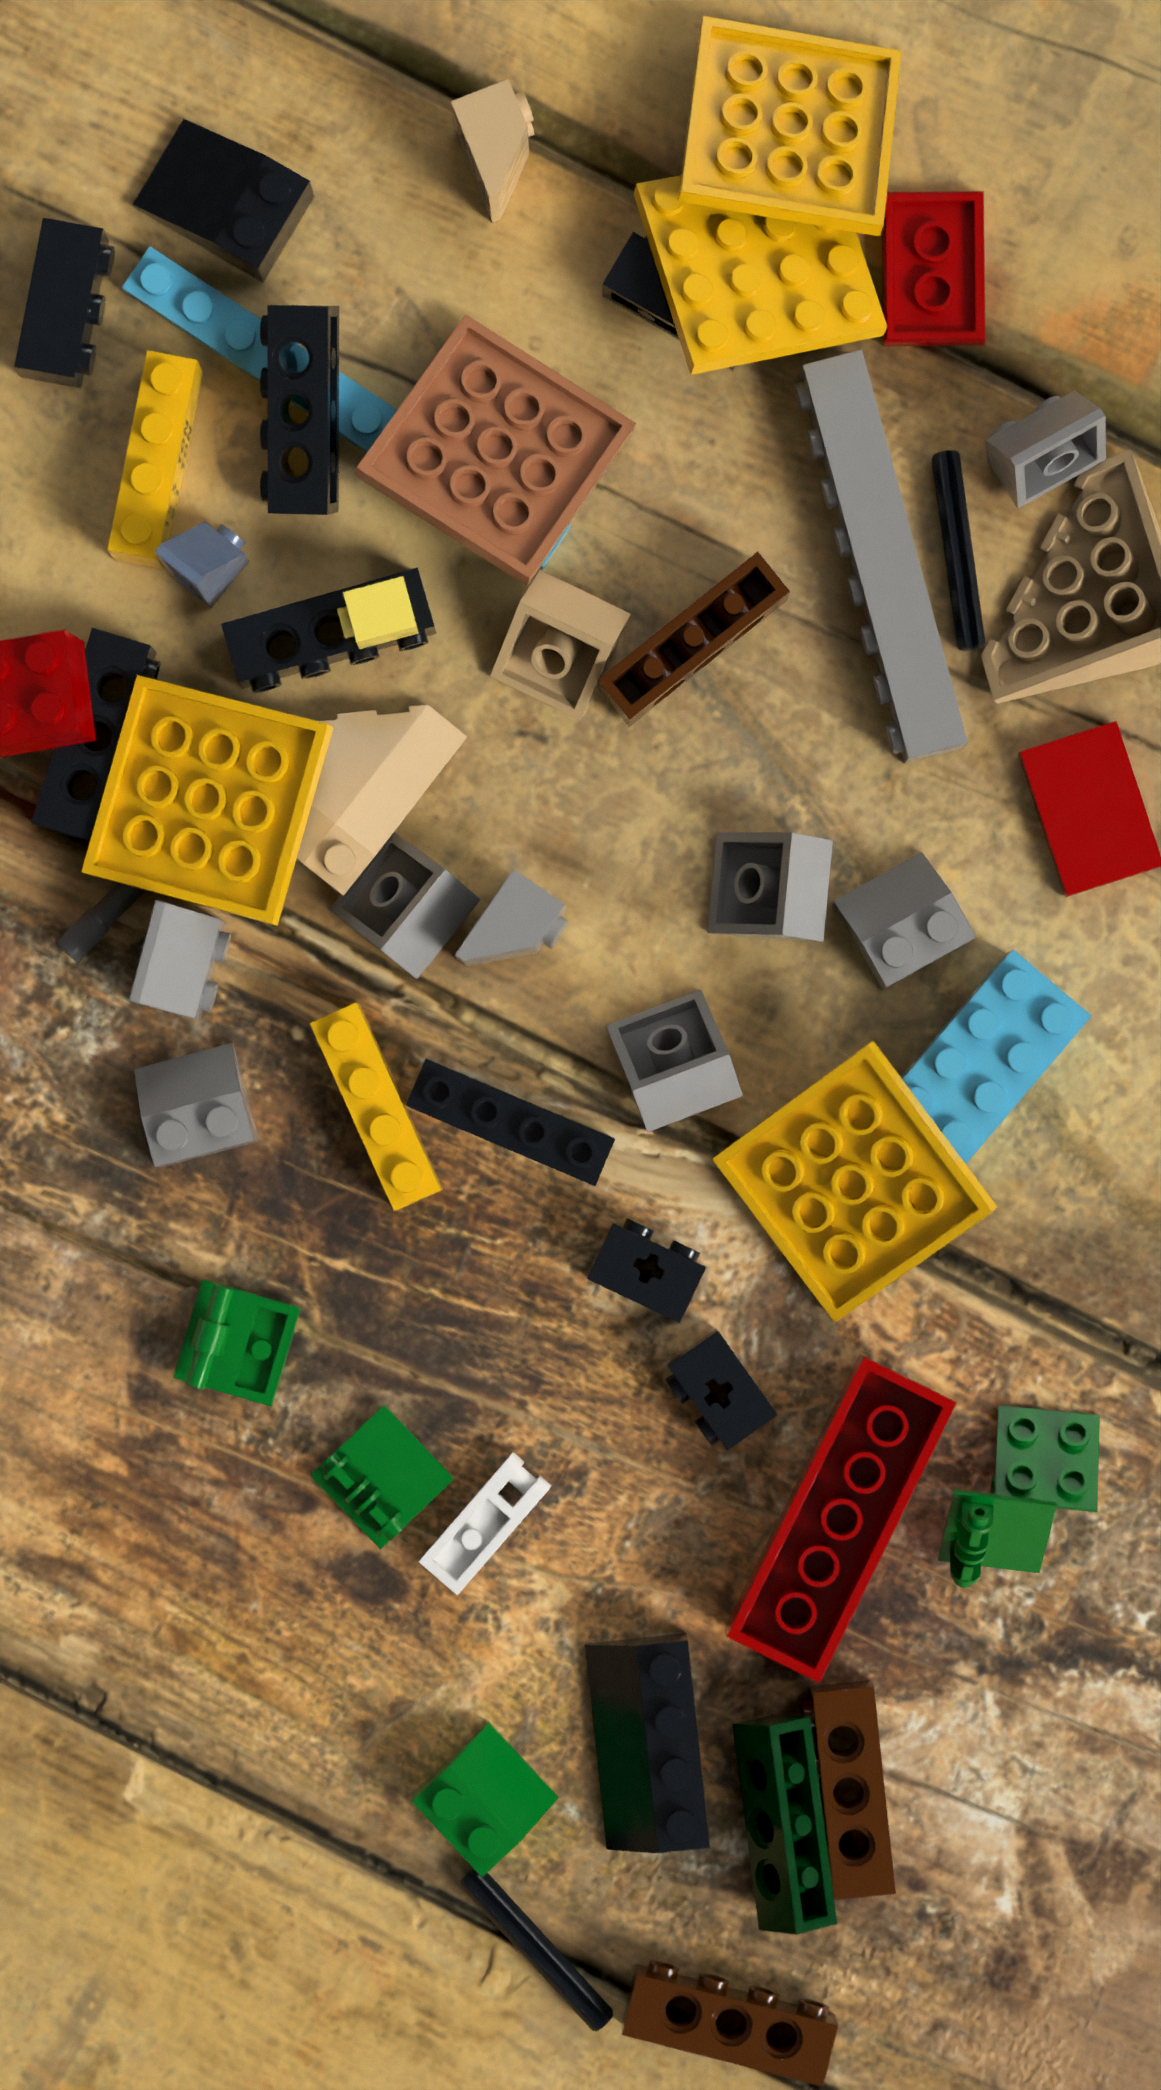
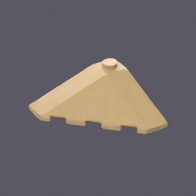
(1094, 595)
(369, 785)

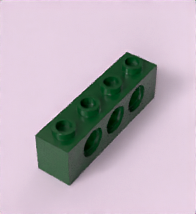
(784, 1824)

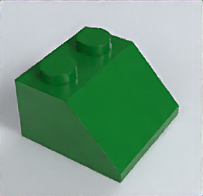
(484, 1799)

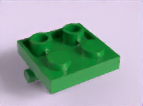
(237, 1342)

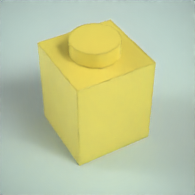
(378, 613)

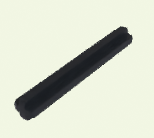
(958, 550)
(537, 1949)

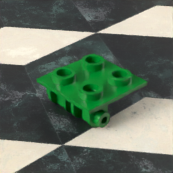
(1047, 1457)
(382, 1477)
(994, 1534)

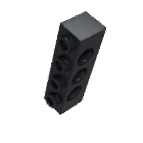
(318, 436)
(251, 635)
(106, 658)
(510, 1122)

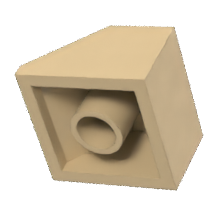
(494, 137)
(559, 644)

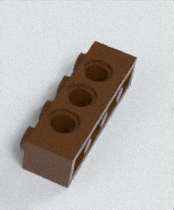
(693, 639)
(871, 1868)
(800, 2058)

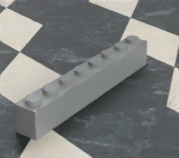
(882, 557)

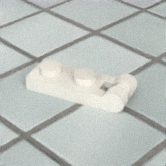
(483, 1525)

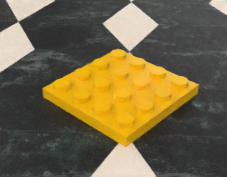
(790, 126)
(755, 283)
(207, 799)
(854, 1182)

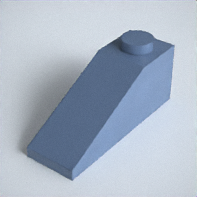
(204, 560)

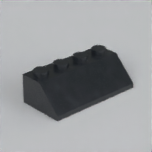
(647, 1744)

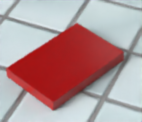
(934, 269)
(1090, 809)

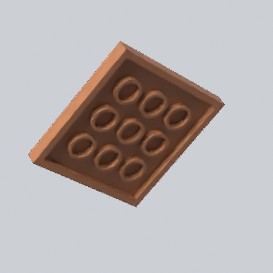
(495, 449)

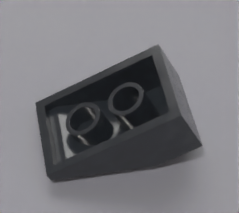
(225, 198)

